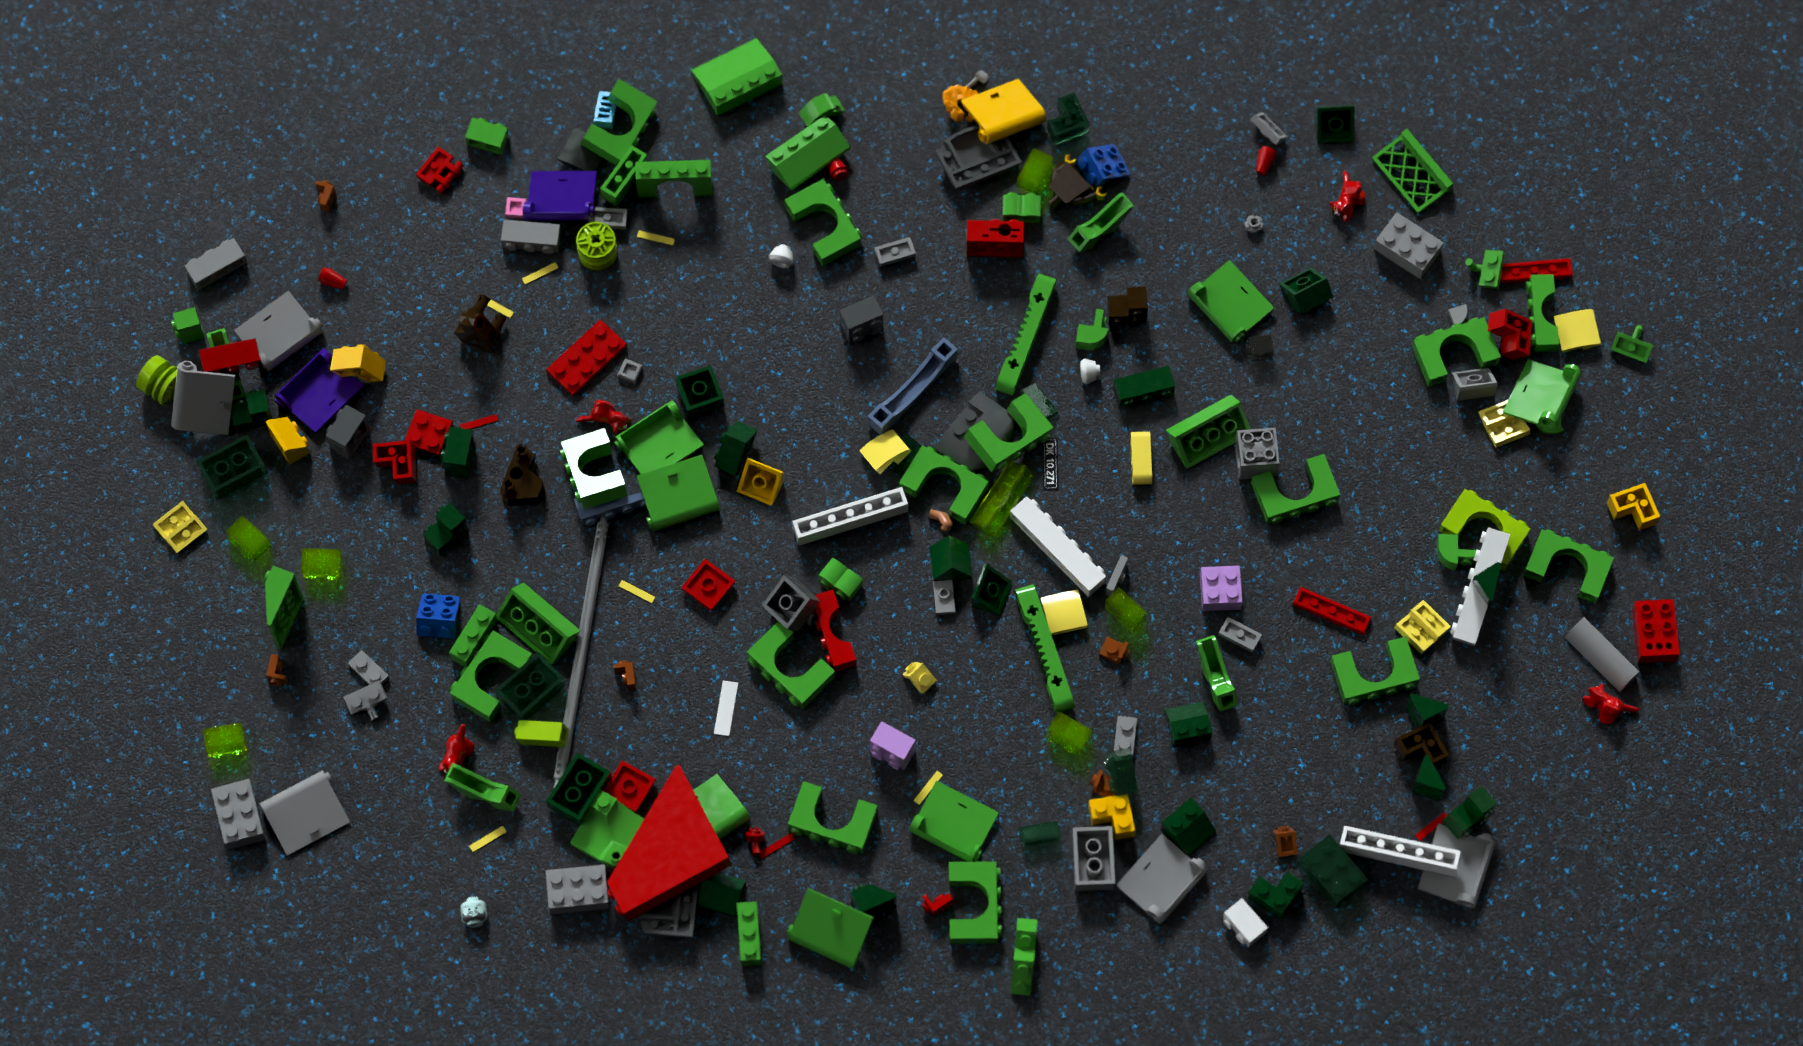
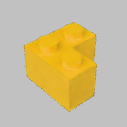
(358, 362)
(1635, 502)
(1113, 810)

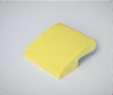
(1577, 330)
(1502, 427)
(884, 450)
(179, 527)
(1064, 612)
(1422, 627)

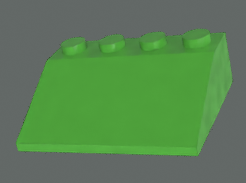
(738, 76)
(282, 602)

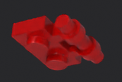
(435, 166)

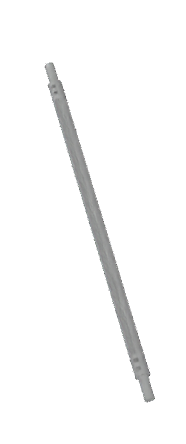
(582, 645)

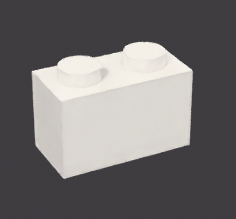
(1244, 922)

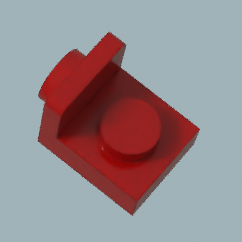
(940, 904)

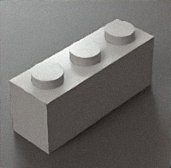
(530, 236)
(215, 263)

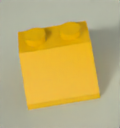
(288, 439)

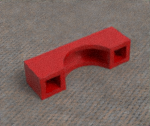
(840, 652)

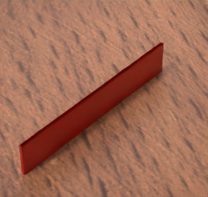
(472, 424)
(1429, 828)
(778, 844)

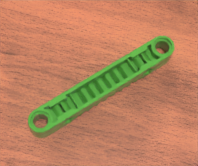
(1009, 378)
(1059, 695)

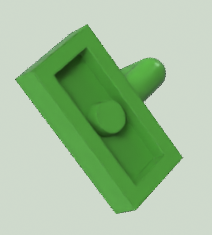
(1490, 270)
(1632, 345)

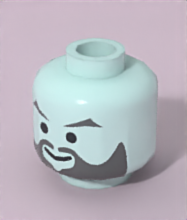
(473, 912)

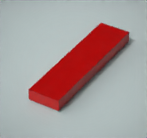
(1523, 270)
(1331, 611)

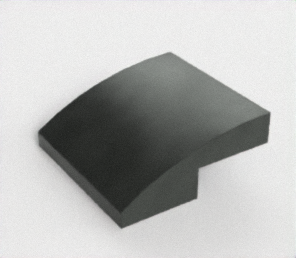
(577, 155)

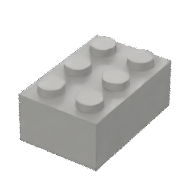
(1408, 245)
(238, 814)
(1093, 858)
(577, 889)

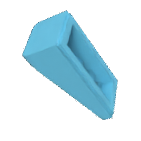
(604, 122)

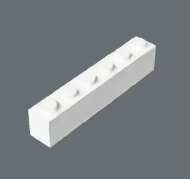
(850, 516)
(1058, 546)
(1474, 607)
(1400, 851)

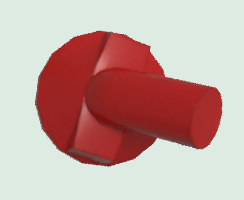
(755, 835)

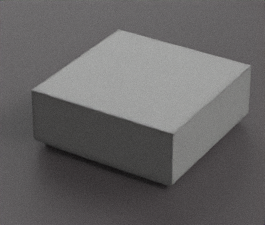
(630, 371)

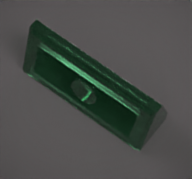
(1040, 400)
(914, 446)
(1039, 833)

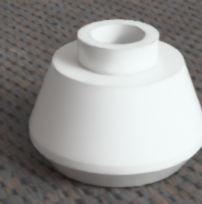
(781, 256)
(1089, 371)

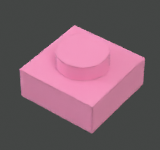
(514, 207)

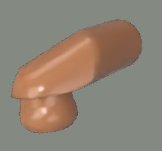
(944, 519)

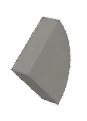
(1458, 314)

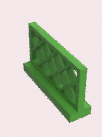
(1427, 163)

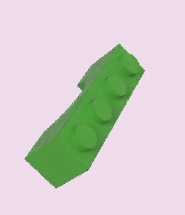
(1544, 335)

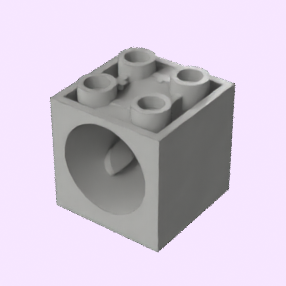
(1256, 452)

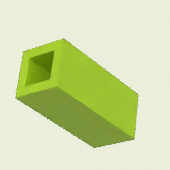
(541, 733)

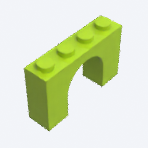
(1471, 506)

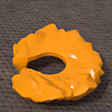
(954, 95)

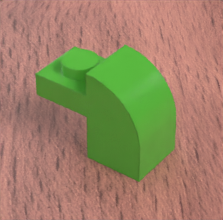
(819, 107)
(1092, 336)
(1450, 555)

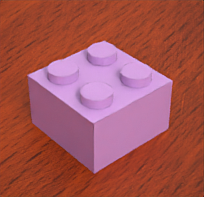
(1220, 588)
(892, 746)

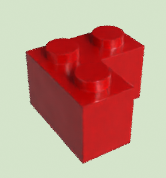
(1514, 333)
(400, 456)

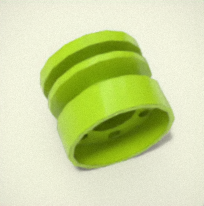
(596, 255)
(158, 379)

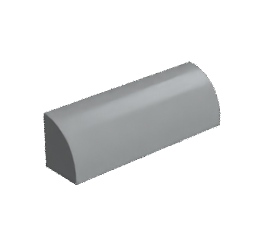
(1602, 654)

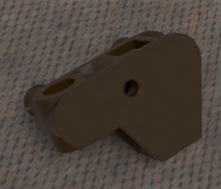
(476, 329)
(526, 489)

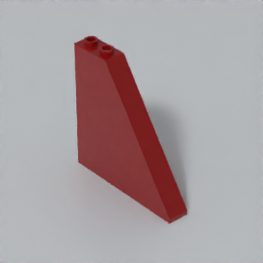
(668, 852)

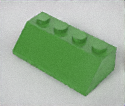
(807, 152)
(1208, 431)
(537, 623)

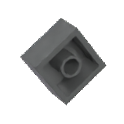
(861, 319)
(347, 431)
(791, 603)

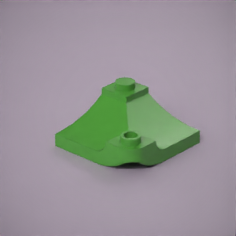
(606, 829)

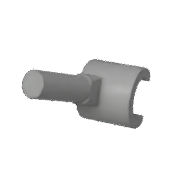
(980, 76)

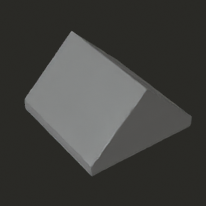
(1474, 384)

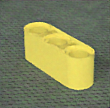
(1141, 458)

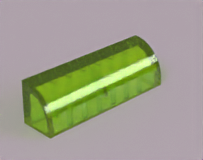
(1002, 498)

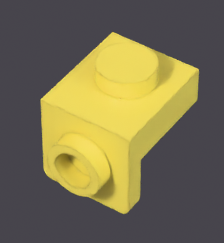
(919, 676)

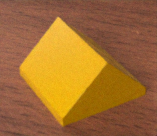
(760, 481)

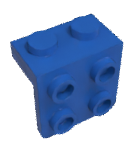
(1102, 164)
(437, 616)

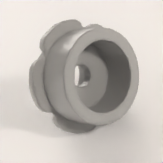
(1254, 228)

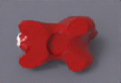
(1350, 195)
(604, 412)
(1609, 706)
(457, 748)

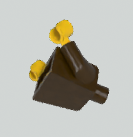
(1071, 186)

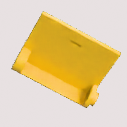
(1004, 111)

